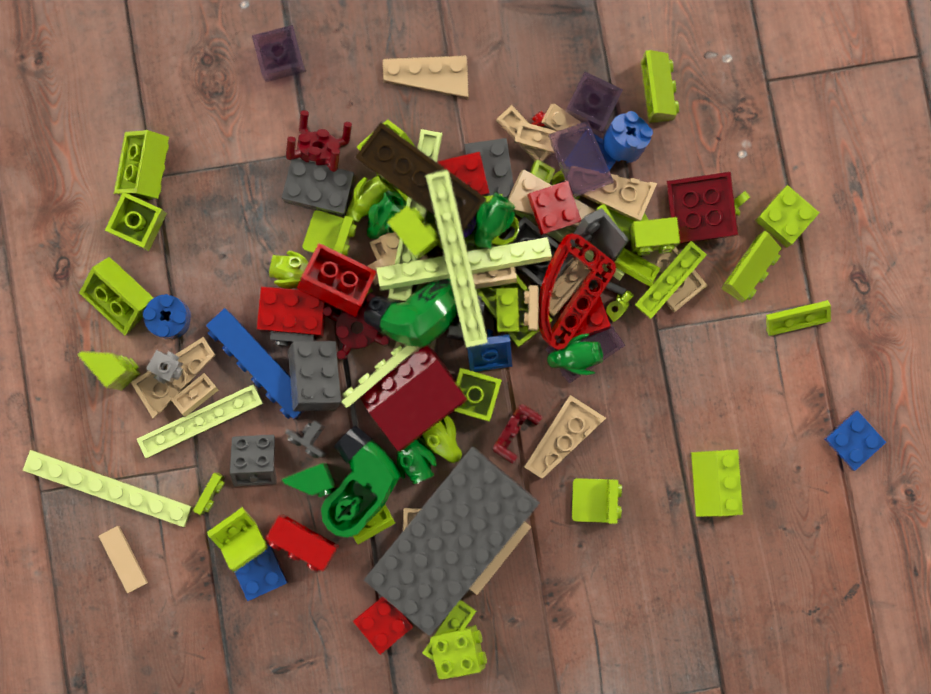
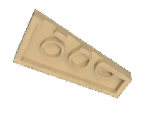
(529, 183)
(567, 430)

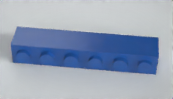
(255, 359)

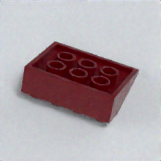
(413, 398)

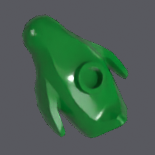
(381, 213)
(493, 220)
(577, 356)
(416, 462)

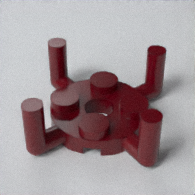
(310, 143)
(350, 339)
(511, 429)

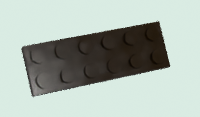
(407, 169)

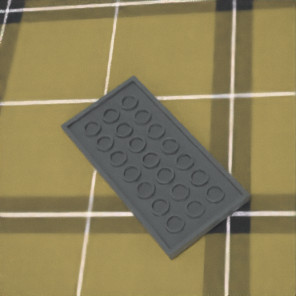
(451, 541)

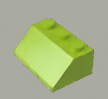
(659, 86)
(142, 164)
(752, 267)
(115, 295)
(111, 369)
(717, 483)

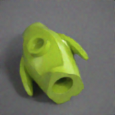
(366, 195)
(287, 269)
(442, 440)

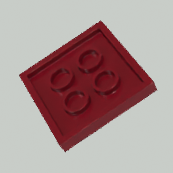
(703, 207)

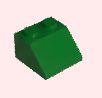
(312, 480)

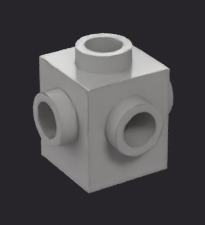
(160, 361)

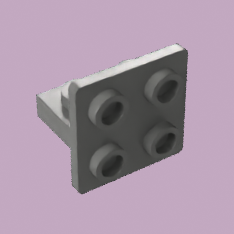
(311, 433)

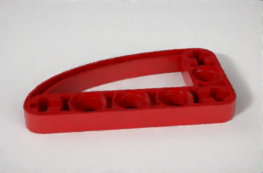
(583, 291)

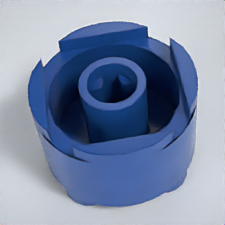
(627, 137)
(179, 317)

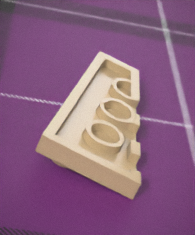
(429, 73)
(624, 196)
(157, 394)

